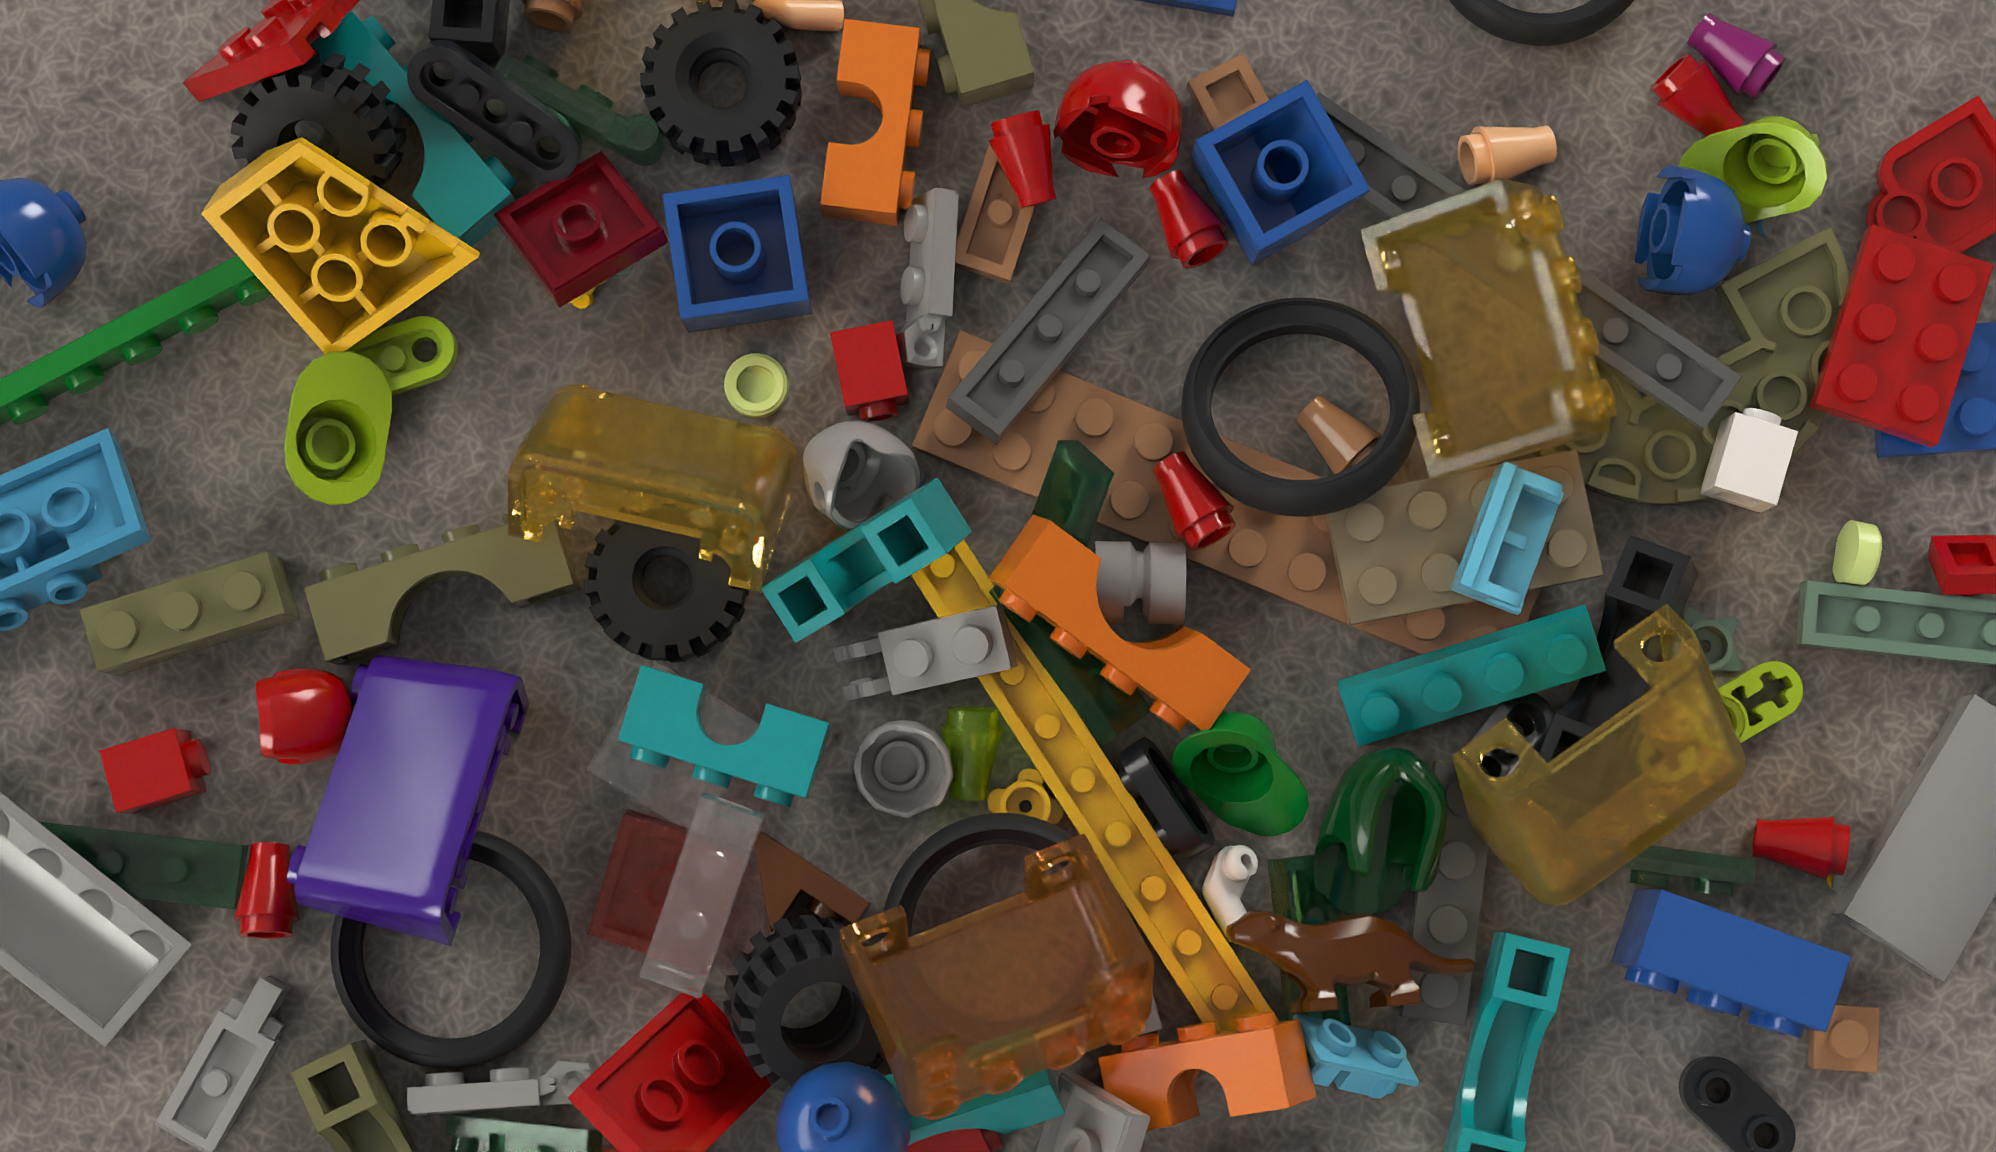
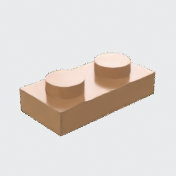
(993, 226)

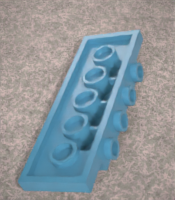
(62, 522)

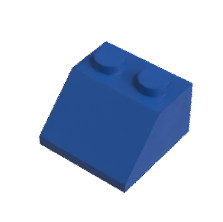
(1278, 172)

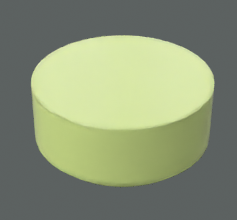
(756, 385)
(1857, 553)

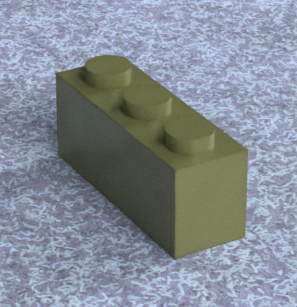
(190, 614)

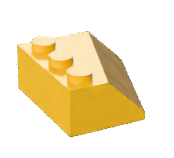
(331, 242)

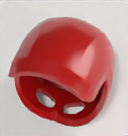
(302, 715)

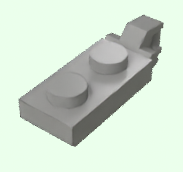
(929, 278)
(225, 1068)
(507, 1090)

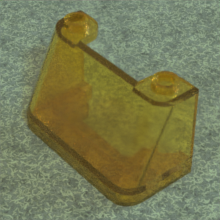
(655, 471)

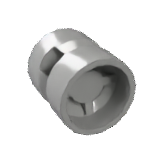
(1142, 582)

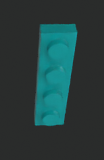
(1471, 675)

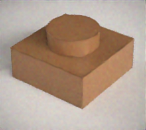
(1226, 92)
(1849, 1041)

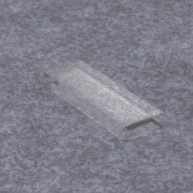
(702, 895)

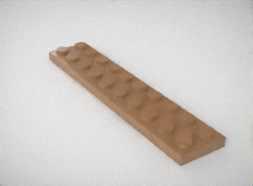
(1264, 551)

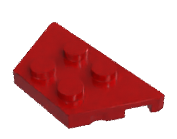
(270, 46)

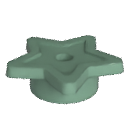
(1720, 637)

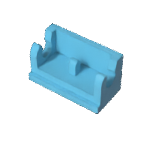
(1508, 537)

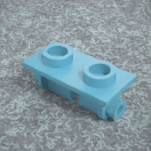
(1355, 1057)

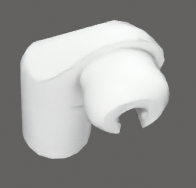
(1227, 882)

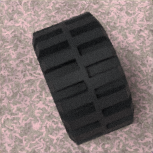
(771, 978)

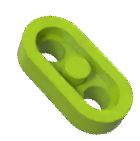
(395, 352)

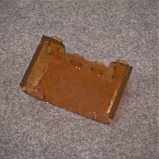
(1005, 985)

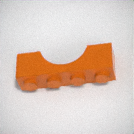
(1057, 579)

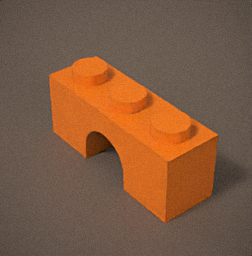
(870, 177)
(1257, 1064)

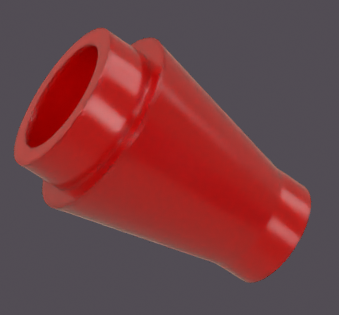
(1695, 97)
(1025, 156)
(1189, 224)
(1194, 503)
(1804, 844)
(266, 898)

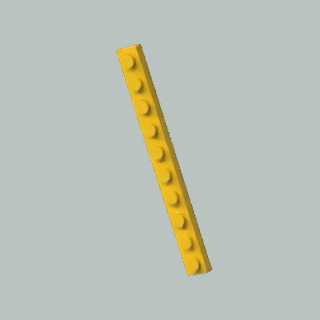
(1102, 809)

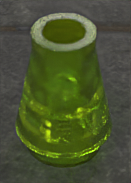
(973, 743)

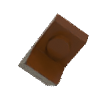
(787, 875)

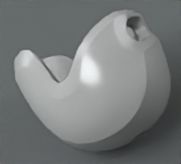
(854, 467)

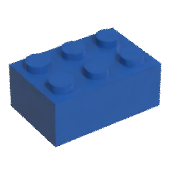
(1729, 963)

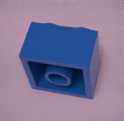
(737, 254)

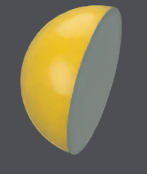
(1835, 881)

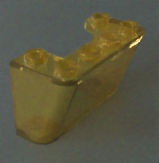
(1493, 325)
(1619, 786)

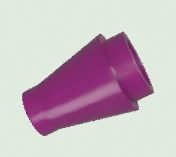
(1738, 56)

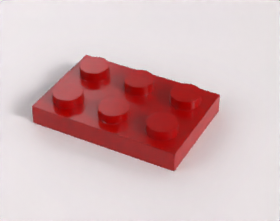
(1901, 336)
(672, 1082)

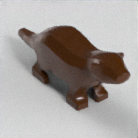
(1342, 954)

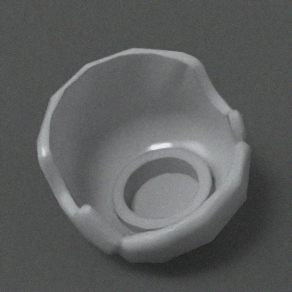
(895, 754)

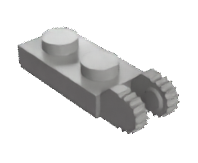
(934, 652)

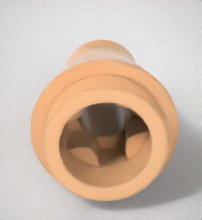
(1504, 152)

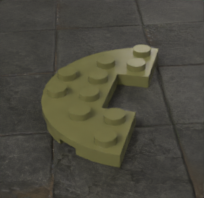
(1786, 323)

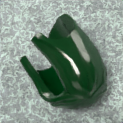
(1380, 833)

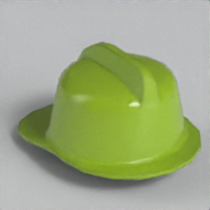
(1767, 163)
(338, 428)

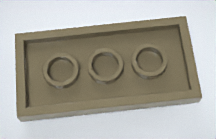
(1408, 539)

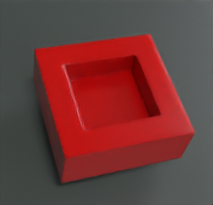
(1964, 564)

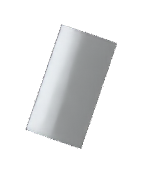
(1937, 851)
(76, 930)

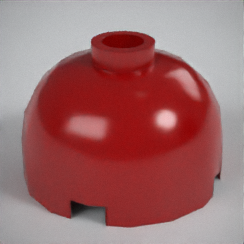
(1120, 117)

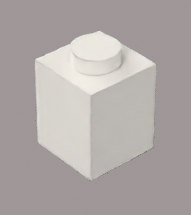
(1749, 460)

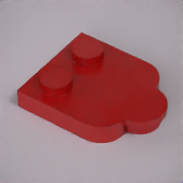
(1941, 181)

